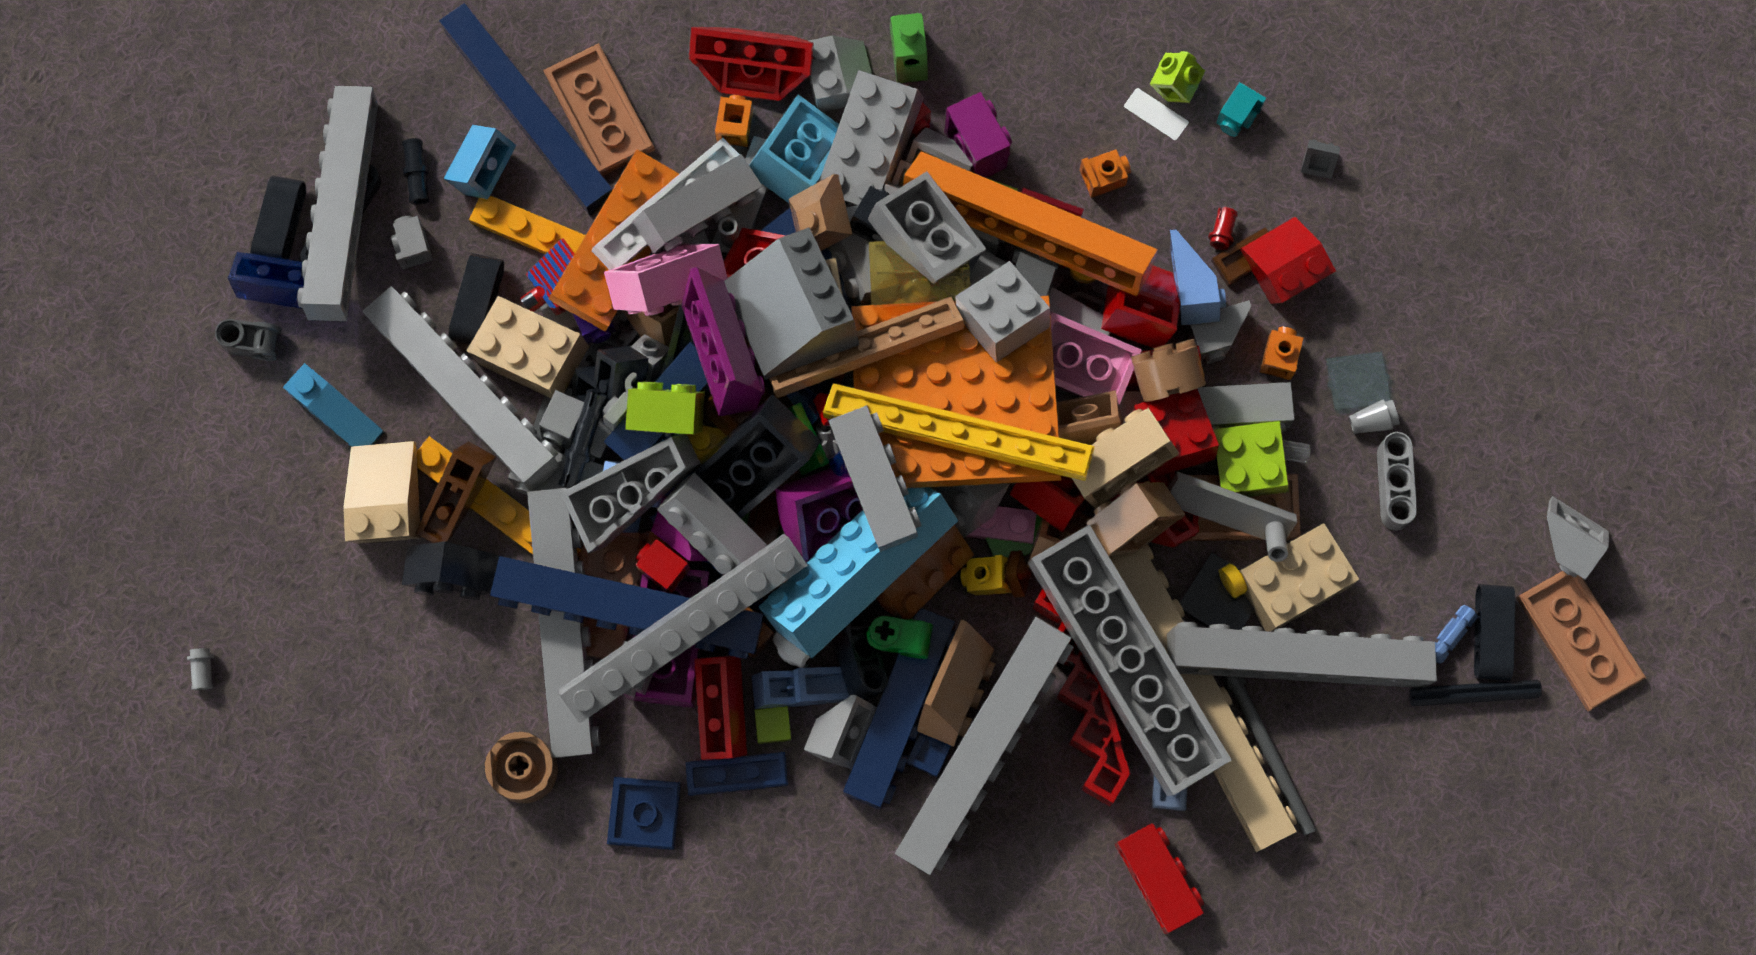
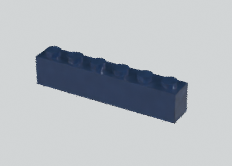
(896, 718)

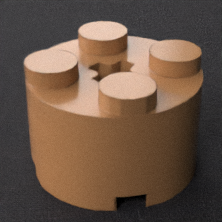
(1169, 370)
(507, 756)

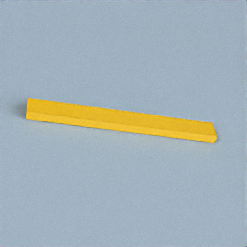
(966, 433)

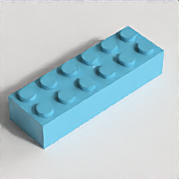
(850, 575)

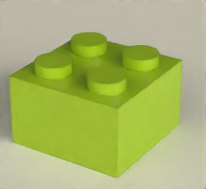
(665, 410)
(1252, 459)

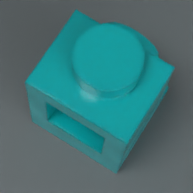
(1240, 110)

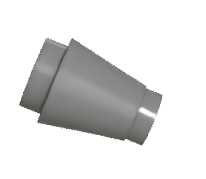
(1374, 418)

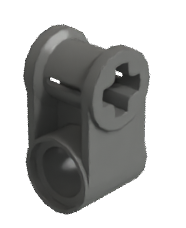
(254, 341)

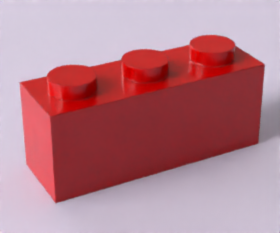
(720, 707)
(1160, 878)

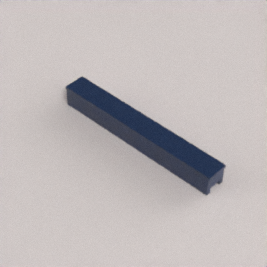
(526, 108)

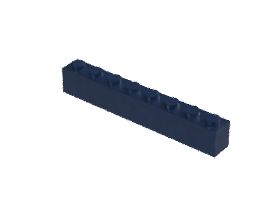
(611, 603)

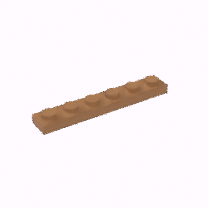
(876, 344)

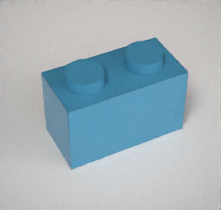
(480, 161)

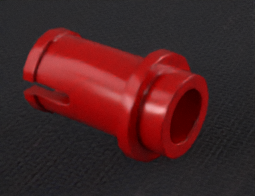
(1224, 225)

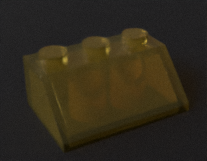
(900, 284)

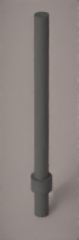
(1236, 685)

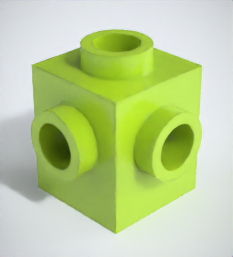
(1177, 77)

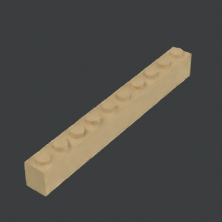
(1243, 778)

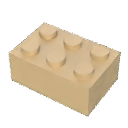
(527, 348)
(1125, 456)
(1301, 582)

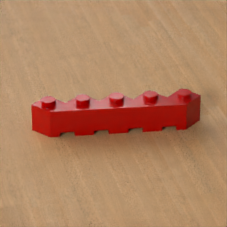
(1098, 731)

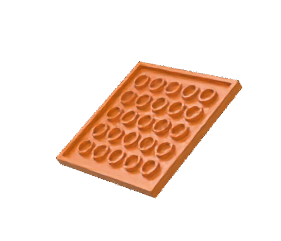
(963, 379)

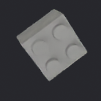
(1003, 311)

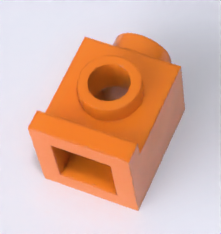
(734, 108)
(1100, 181)
(1279, 363)

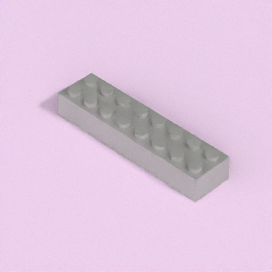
(1129, 661)
(983, 745)

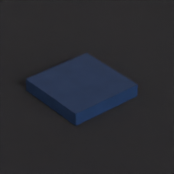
(644, 813)

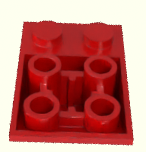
(1144, 318)

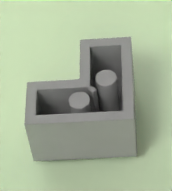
(561, 422)

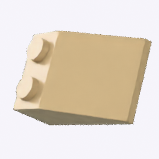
(382, 493)

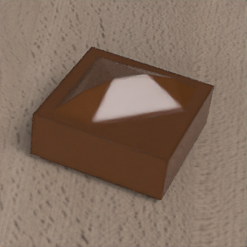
(1017, 573)

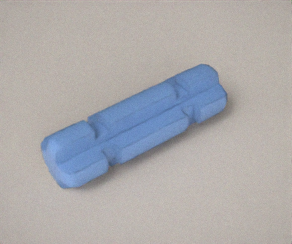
(1454, 632)

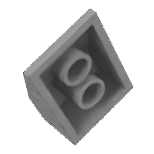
(925, 228)

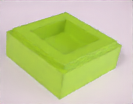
(773, 725)

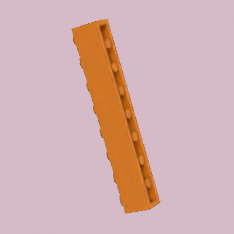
(1040, 226)

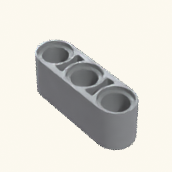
(1402, 467)

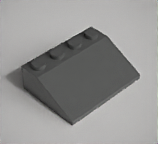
(791, 305)

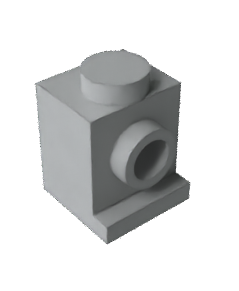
(410, 242)

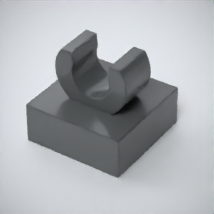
(1320, 159)

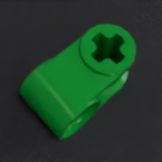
(907, 636)

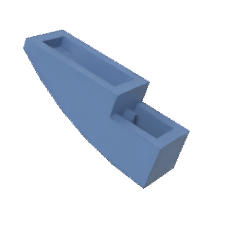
(798, 687)

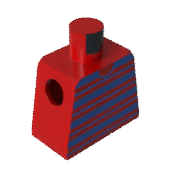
(545, 276)

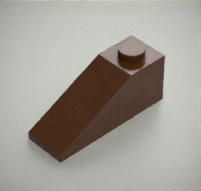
(455, 492)

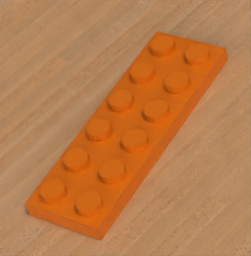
(583, 283)

